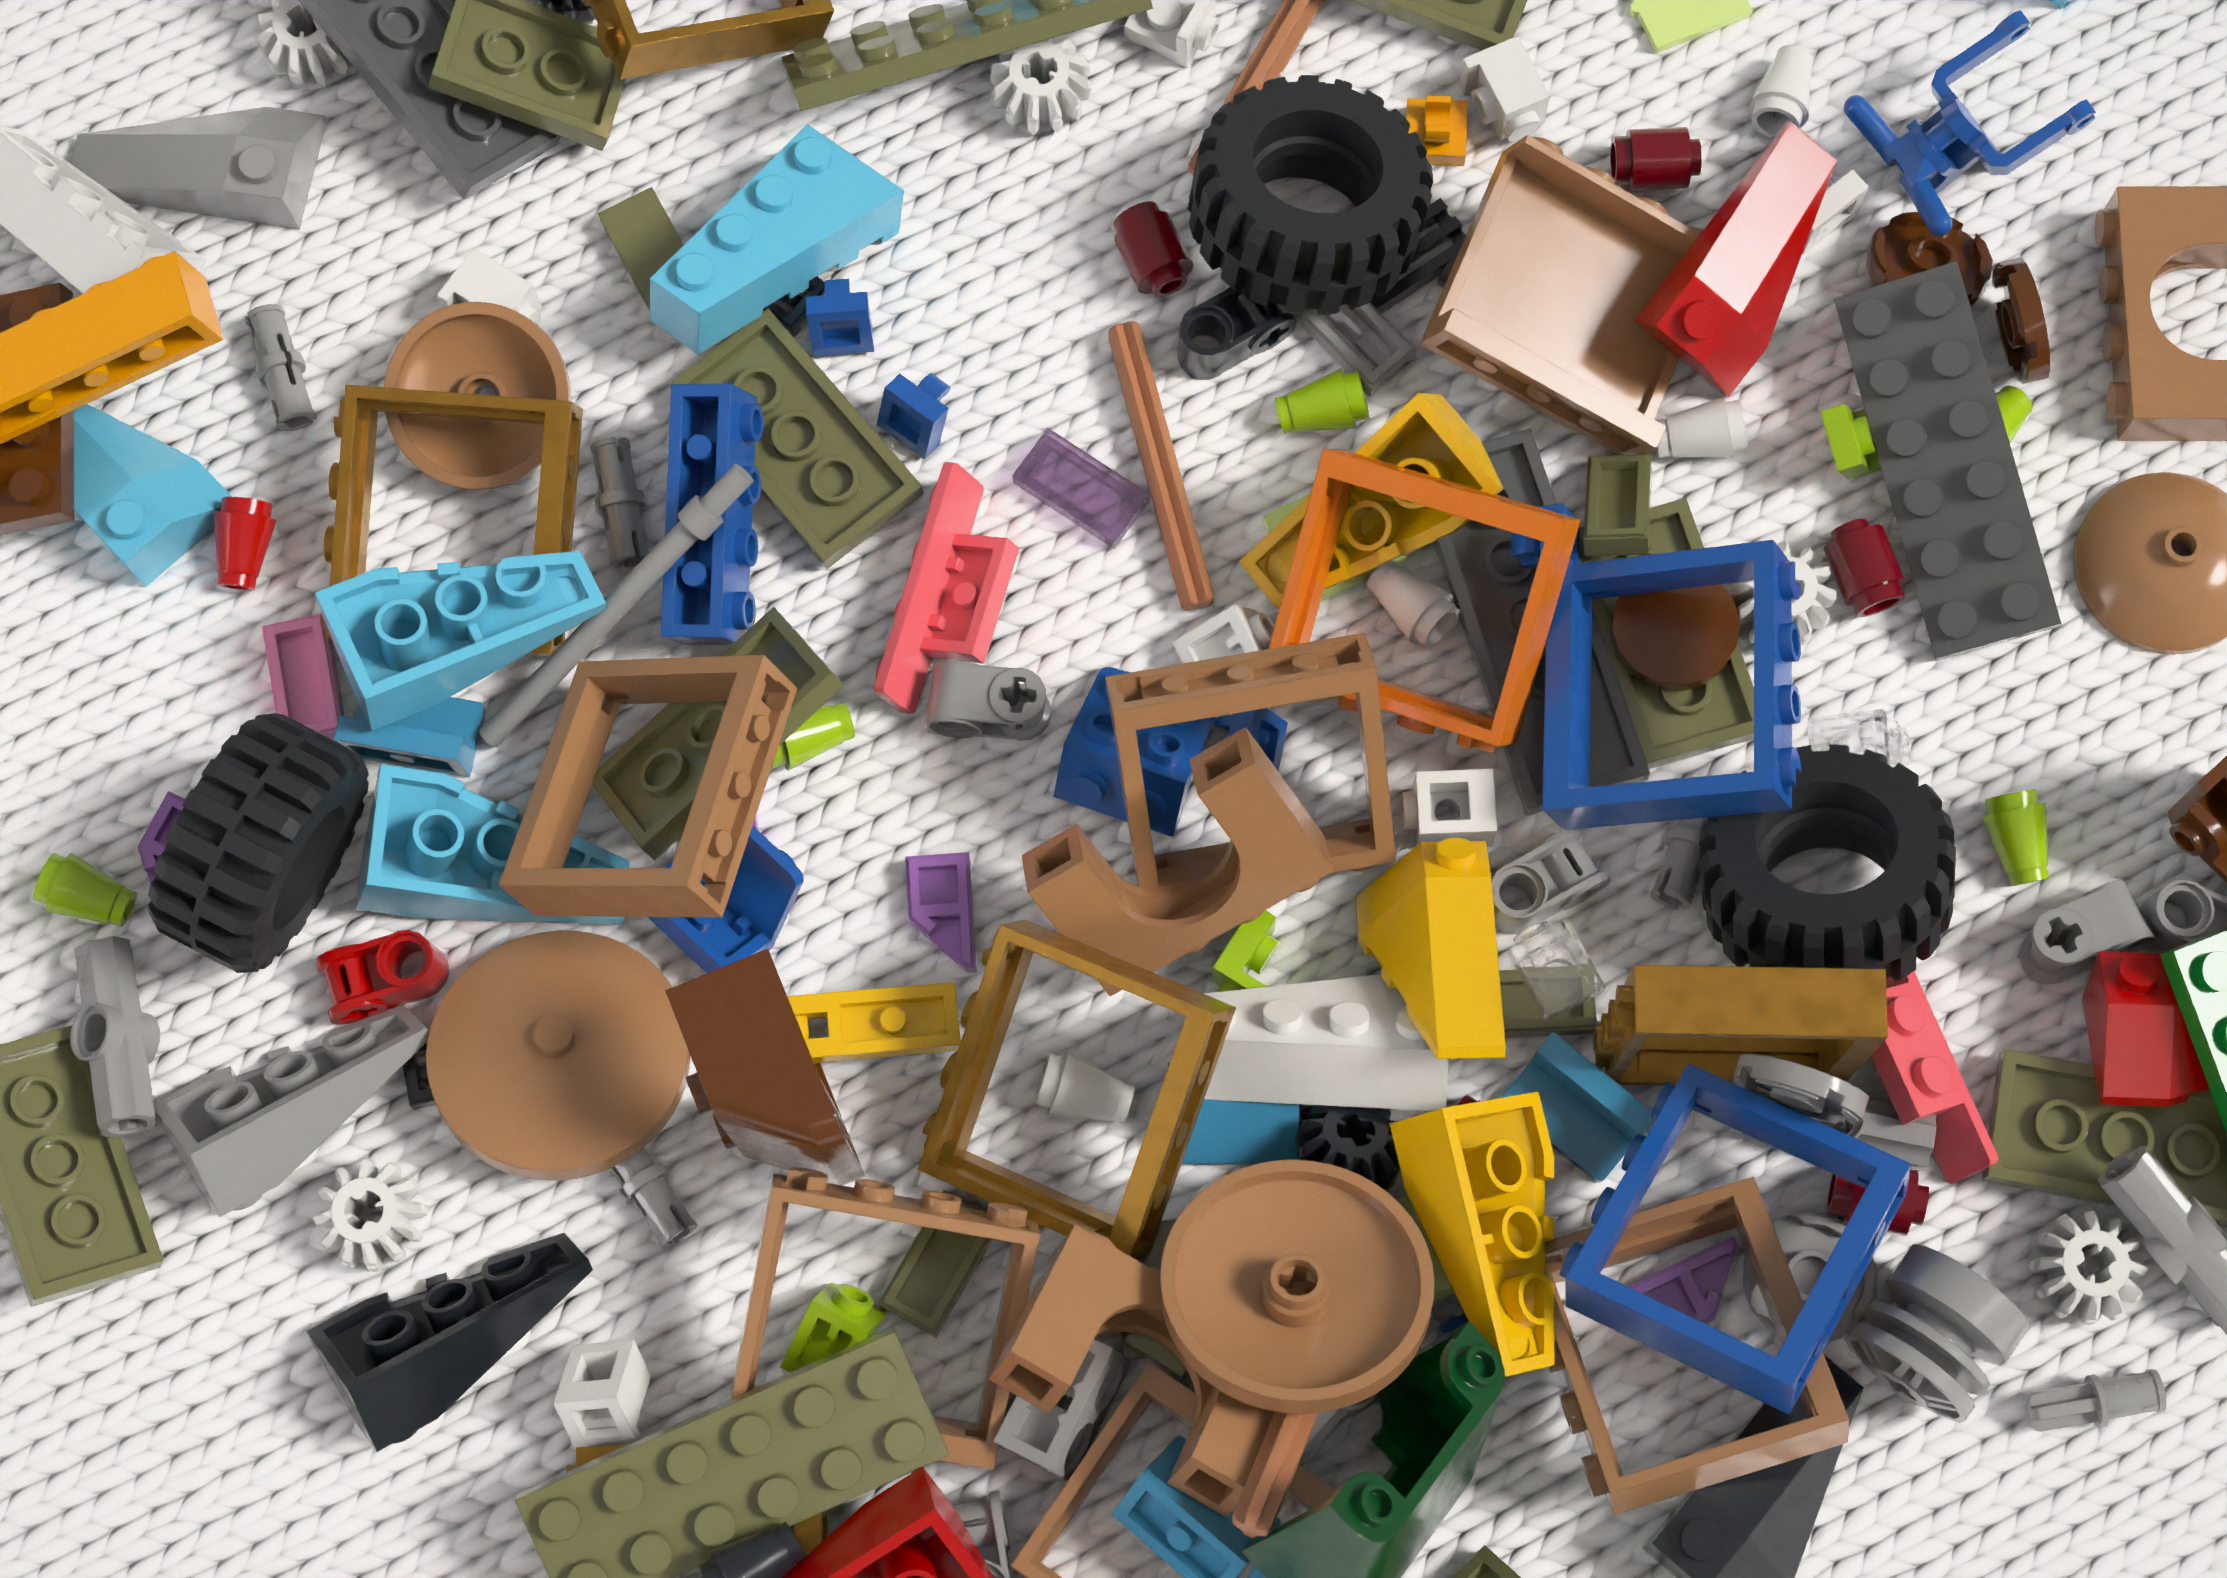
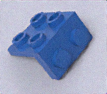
(1090, 764)
(754, 912)

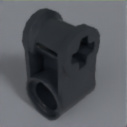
(1238, 326)

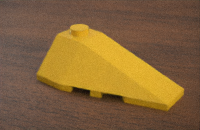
(1376, 526)
(1438, 945)
(1481, 1198)

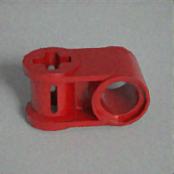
(368, 977)

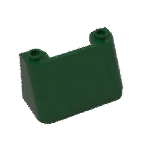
(1433, 1436)

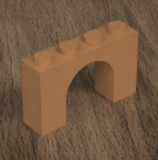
(2156, 385)
(1269, 857)
(1101, 1291)

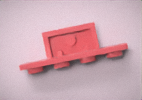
(949, 592)
(1927, 1082)

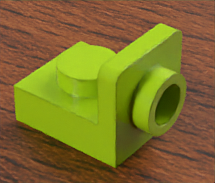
(1851, 441)
(1248, 949)
(833, 1322)

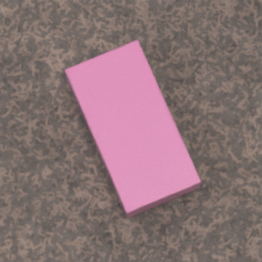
(304, 673)

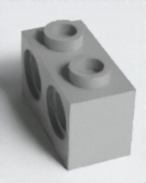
(1064, 1434)

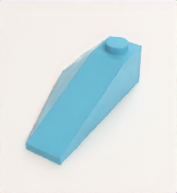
(140, 493)
(440, 630)
(444, 850)

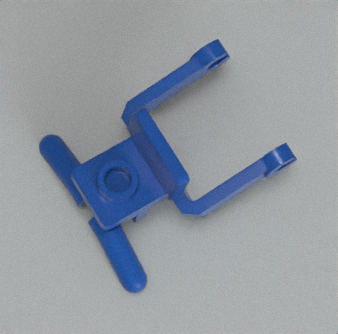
(1952, 139)

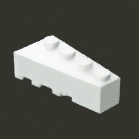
(72, 218)
(1327, 1047)

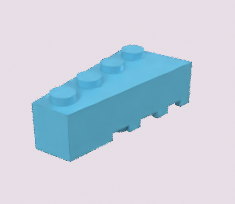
(771, 238)

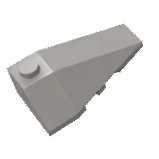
(221, 165)
(261, 1125)

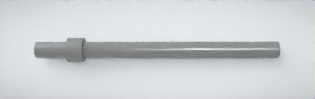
(696, 522)

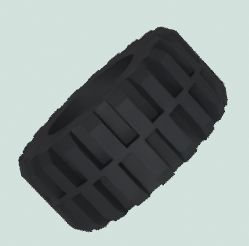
(1321, 136)
(1846, 805)
(258, 842)

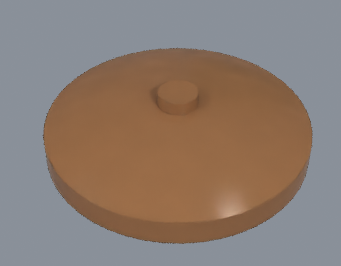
(557, 1055)
(1296, 1286)

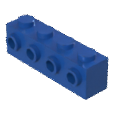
(708, 586)

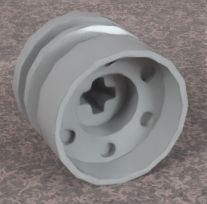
(1943, 1323)

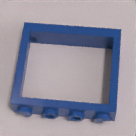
(1568, 690)
(1735, 1363)

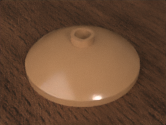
(464, 352)
(2135, 577)

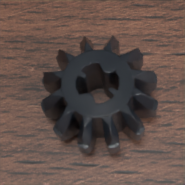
(1352, 1140)

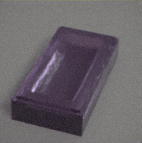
(1081, 488)

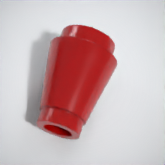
(241, 540)

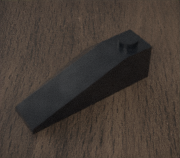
(420, 1354)
(1756, 1520)

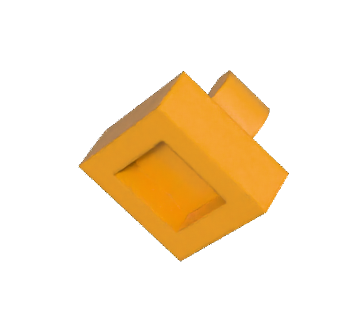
(1441, 127)

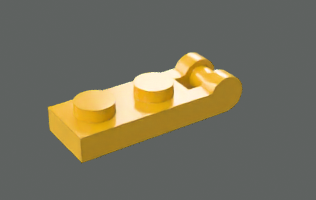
(881, 1022)

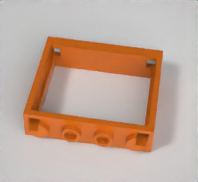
(1314, 553)

